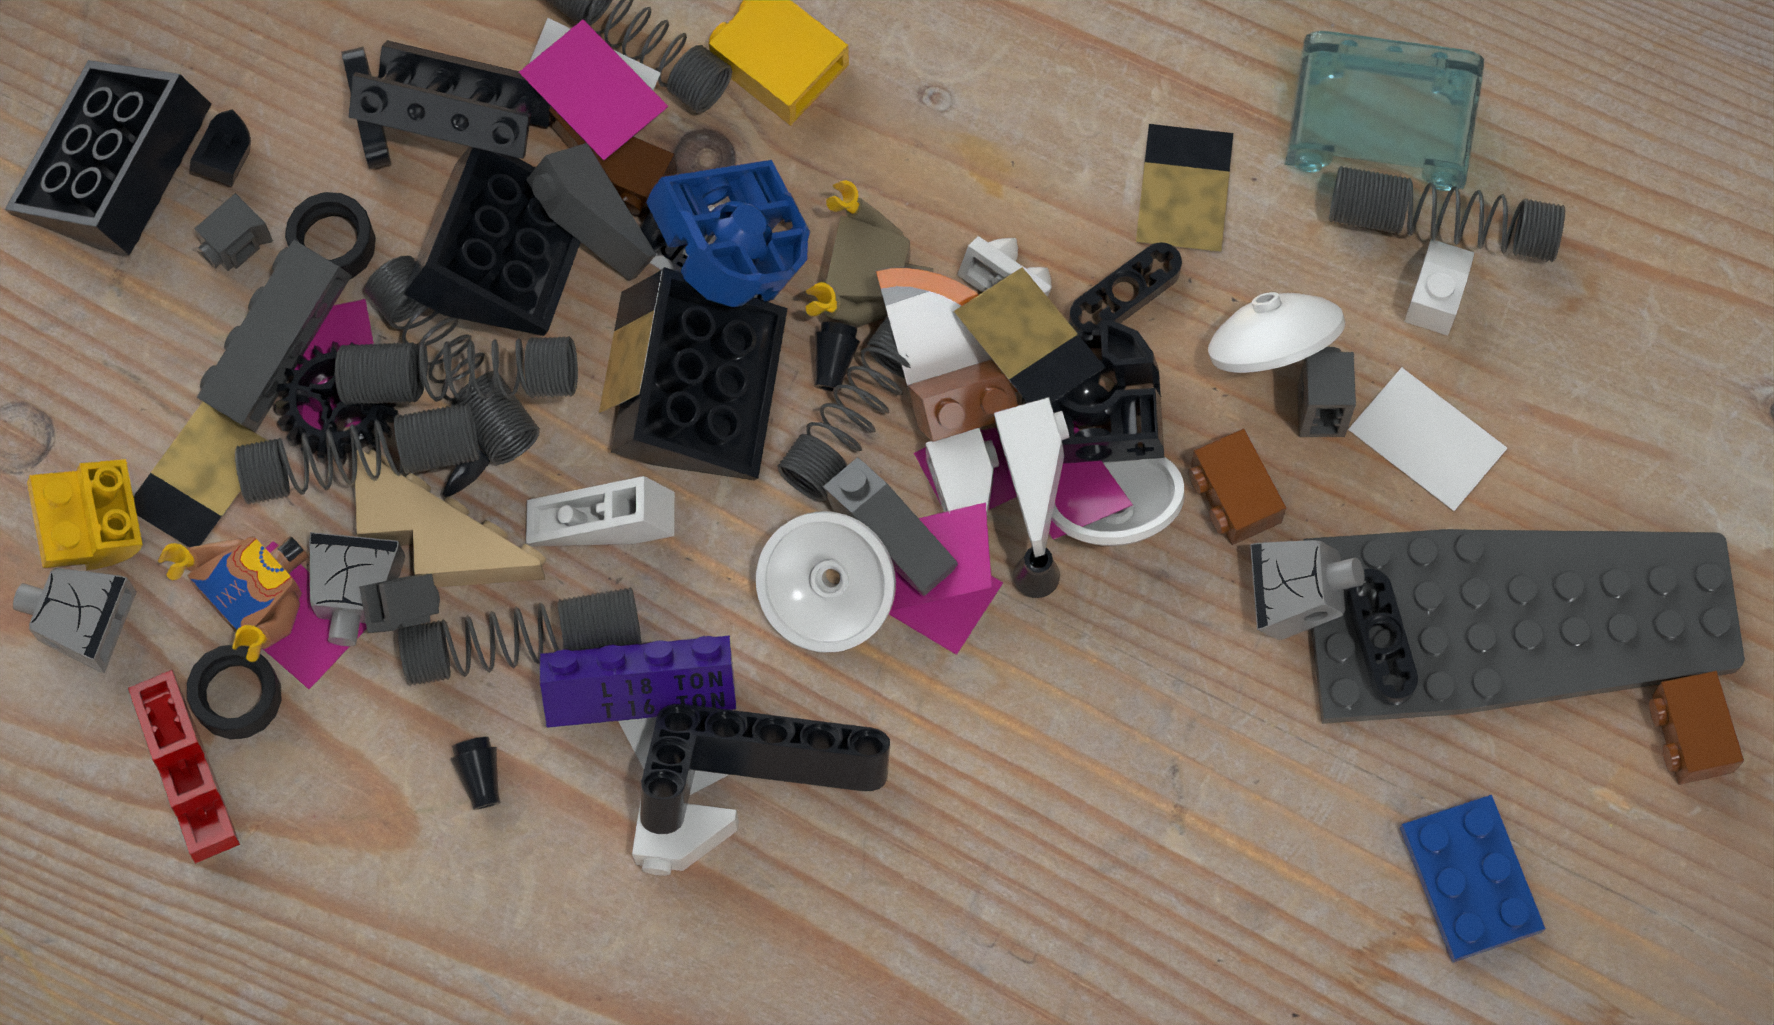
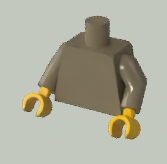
(861, 247)

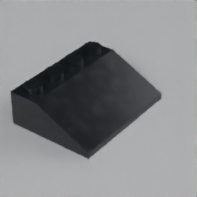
(110, 155)
(493, 248)
(704, 384)

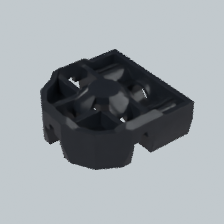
(1126, 362)

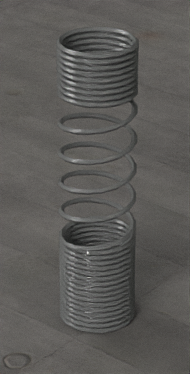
(696, 78)
(1383, 200)
(400, 371)
(500, 423)
(422, 440)
(812, 461)
(584, 623)

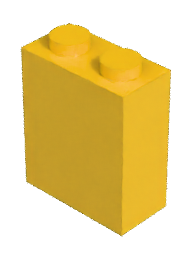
(780, 55)

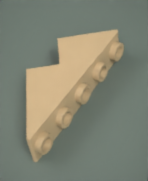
(443, 535)

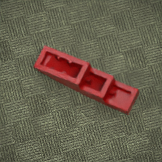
(183, 766)

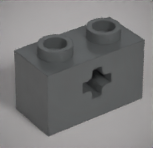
(1326, 393)

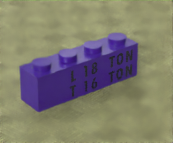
(635, 680)

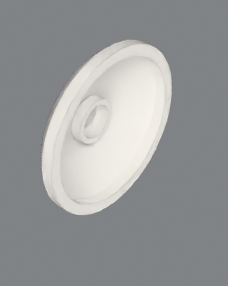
(1275, 332)
(1156, 496)
(803, 601)

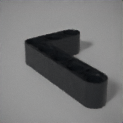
(754, 747)

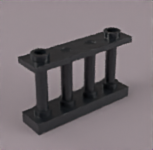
(449, 99)

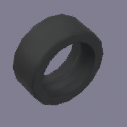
(337, 205)
(248, 724)

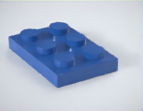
(1472, 878)

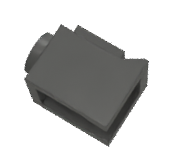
(231, 234)
(399, 602)

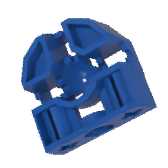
(746, 252)

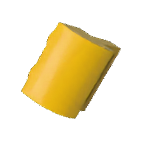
(85, 515)

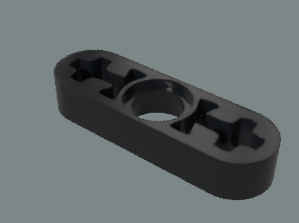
(371, 134)
(1158, 282)
(1403, 666)

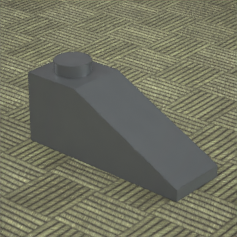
(589, 207)
(912, 547)

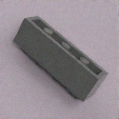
(275, 331)

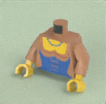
(244, 586)

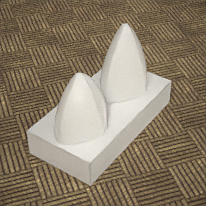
(995, 260)

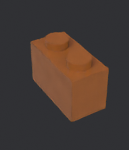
(961, 400)
(1236, 487)
(1696, 728)

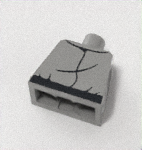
(336, 572)
(1300, 585)
(78, 613)

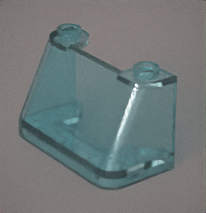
(1385, 105)

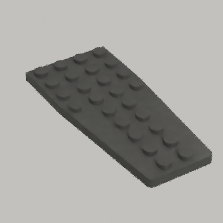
(1531, 617)

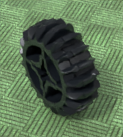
(306, 391)

